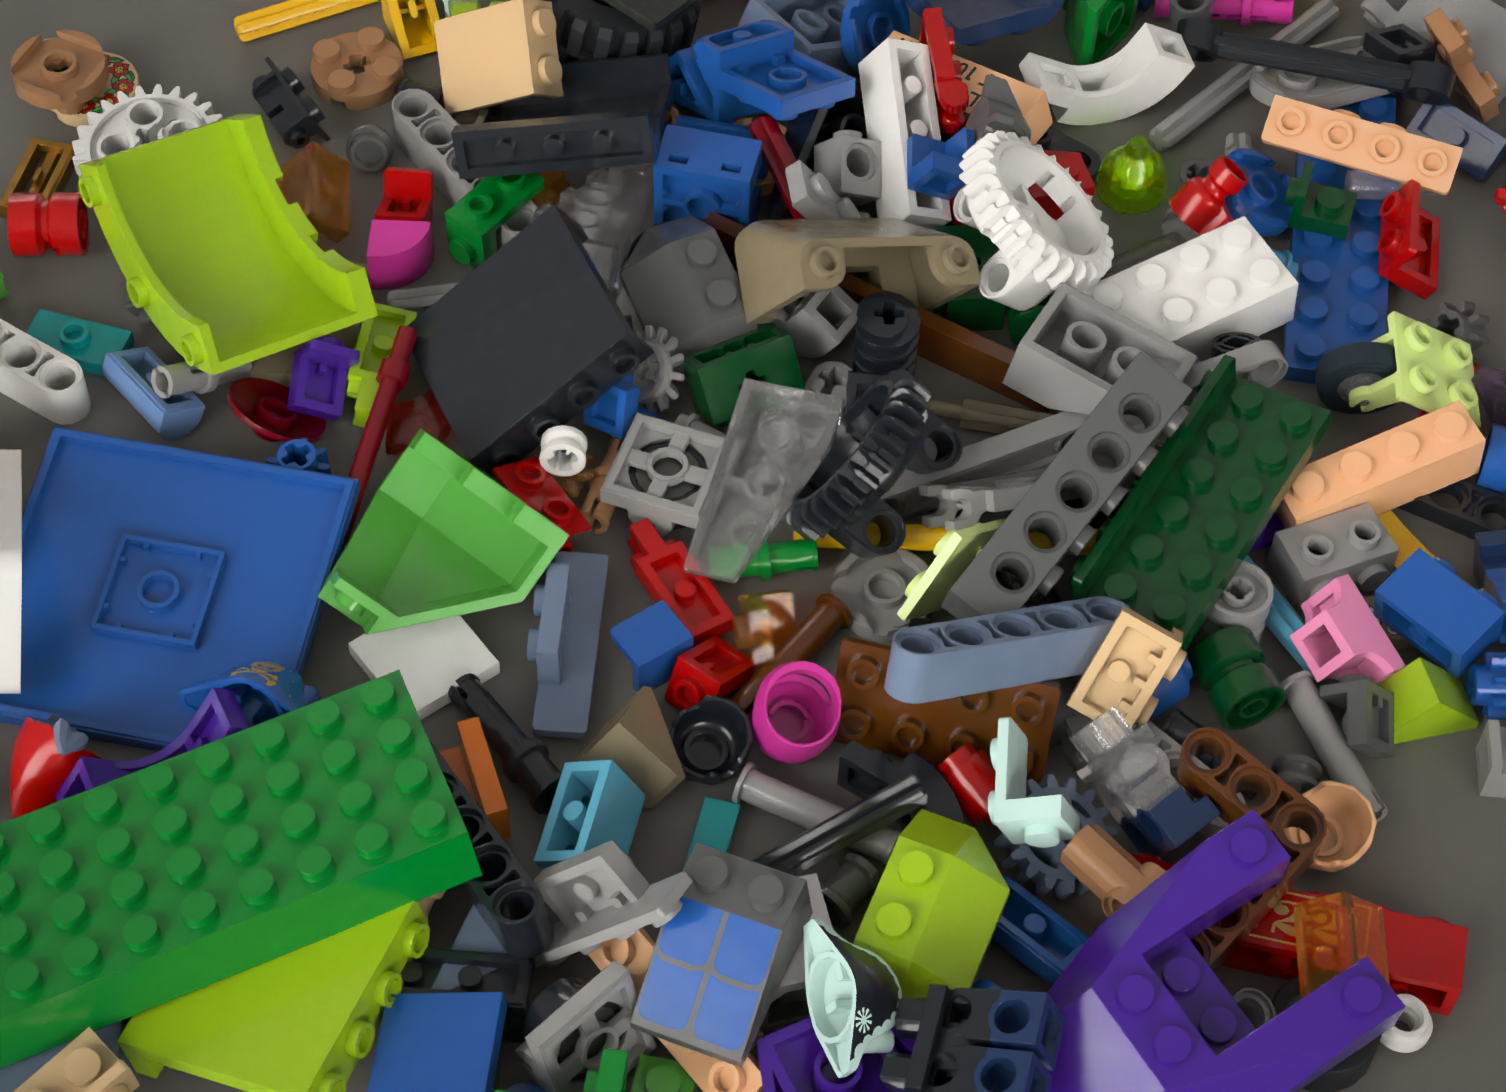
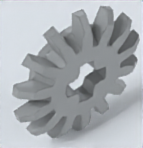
(655, 393)

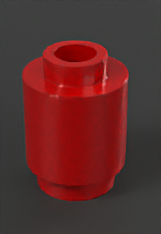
(971, 779)

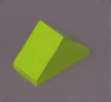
(1428, 702)

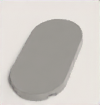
(1313, 90)

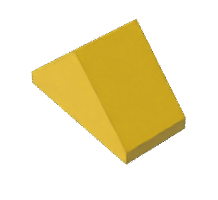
(411, 25)

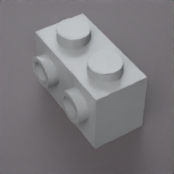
(1330, 547)

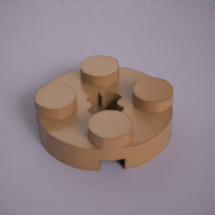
(361, 49)
(62, 90)

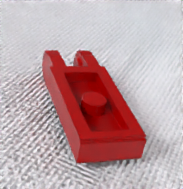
(949, 89)

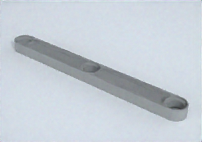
(1041, 441)

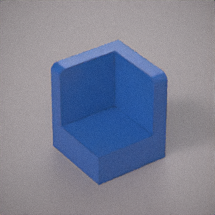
(935, 164)
(616, 409)
(652, 644)

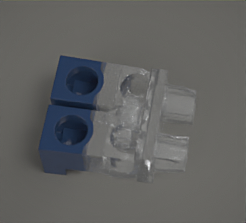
(1138, 785)

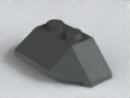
(685, 284)

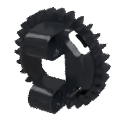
(868, 455)

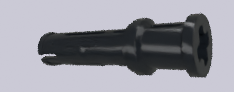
(524, 758)

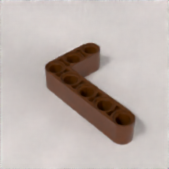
(1281, 809)

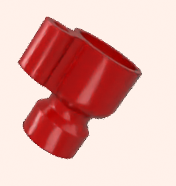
(1203, 199)

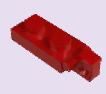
(689, 596)

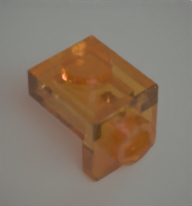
(764, 622)

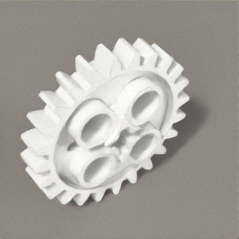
(138, 122)

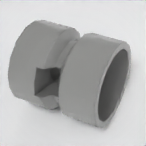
(1242, 603)

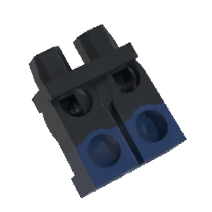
(975, 1041)

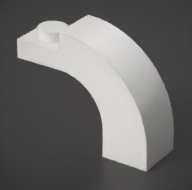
(1116, 87)

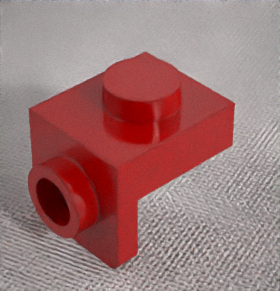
(406, 195)

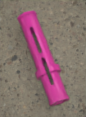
(1242, 11)

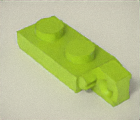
(374, 344)

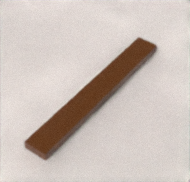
(939, 338)

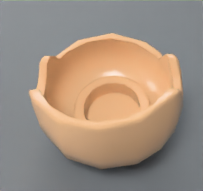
(1349, 825)

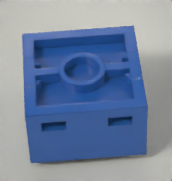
(706, 174)

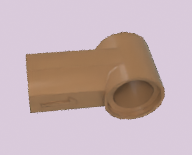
(1107, 868)

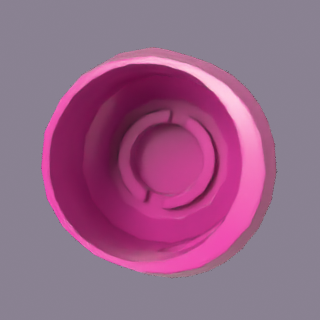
(793, 709)

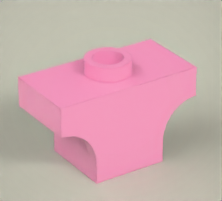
(1344, 635)

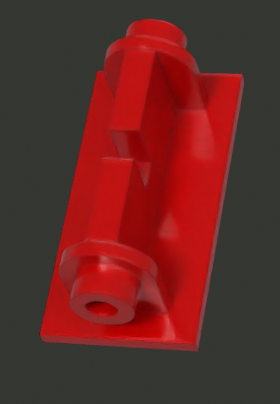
(542, 493)

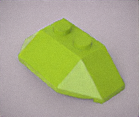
(935, 906)

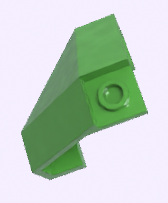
(438, 544)

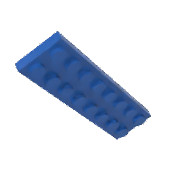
(1338, 279)

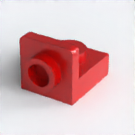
(707, 670)

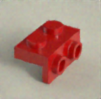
(1409, 242)

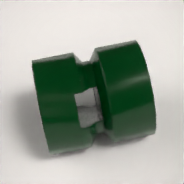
(1235, 675)

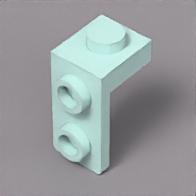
(1024, 820)

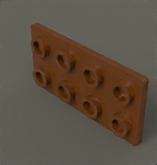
(939, 726)

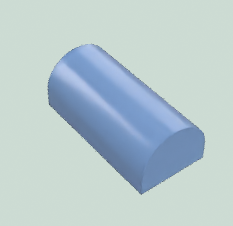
(131, 375)

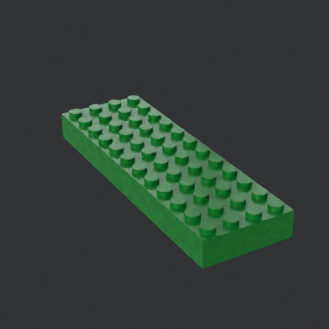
(220, 863)

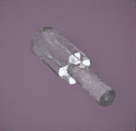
(1372, 186)

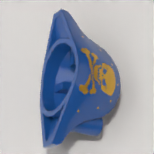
(261, 688)

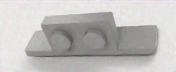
(601, 899)

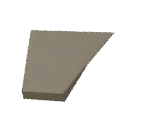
(640, 746)

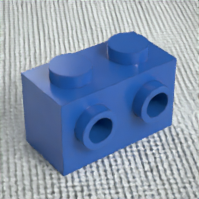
(1439, 612)

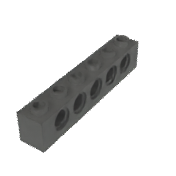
(1141, 391)

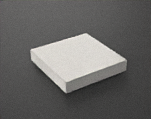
(428, 658)

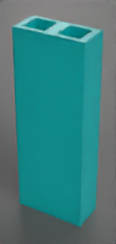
(716, 825)

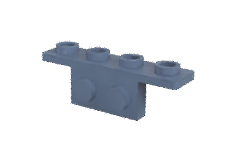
(567, 642)

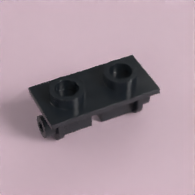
(300, 116)

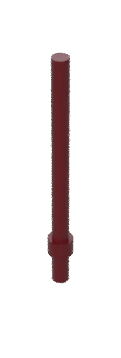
(392, 378)

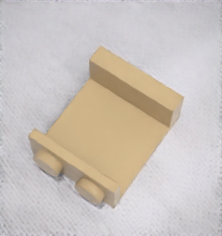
(498, 56)

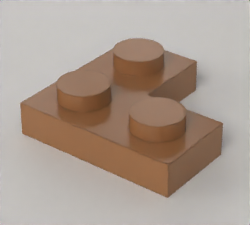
(1456, 53)

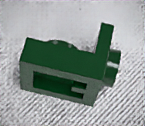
(1319, 206)

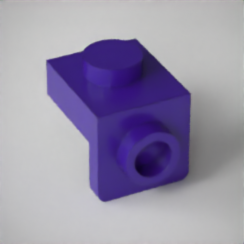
(321, 378)

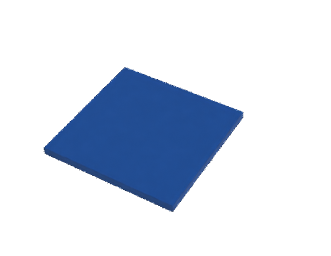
(163, 574)

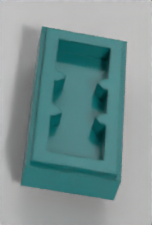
(79, 338)

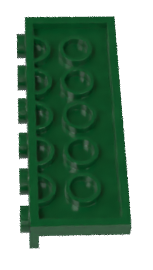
(1202, 501)

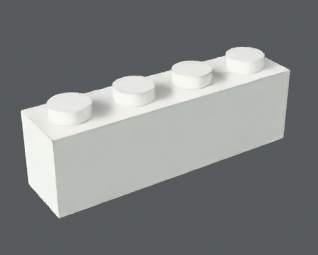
(896, 105)

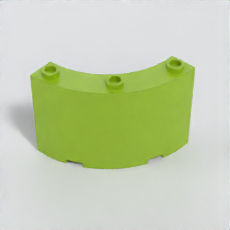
(219, 247)

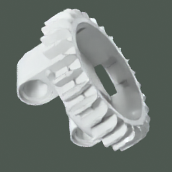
(1033, 247)

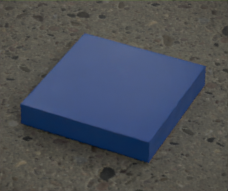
(439, 1043)

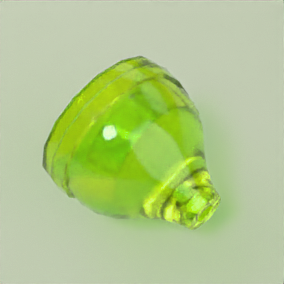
(1132, 177)

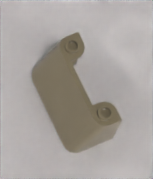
(800, 256)

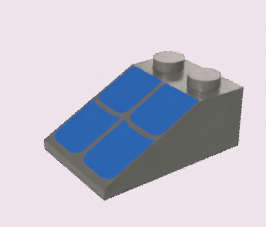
(722, 955)

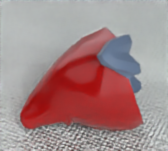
(42, 761)

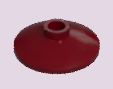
(264, 409)

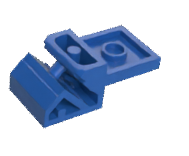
(755, 73)

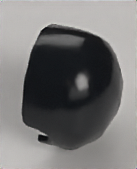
(712, 740)

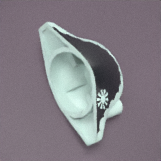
(848, 997)

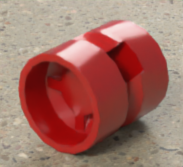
(47, 224)

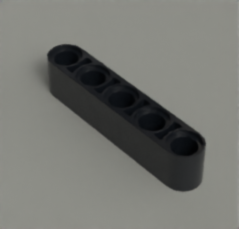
(505, 891)

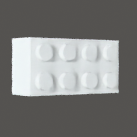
(1205, 289)

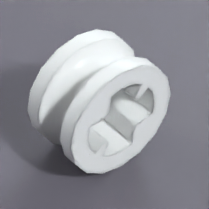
(562, 438)

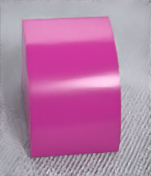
(398, 252)

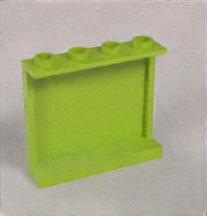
(288, 1020)

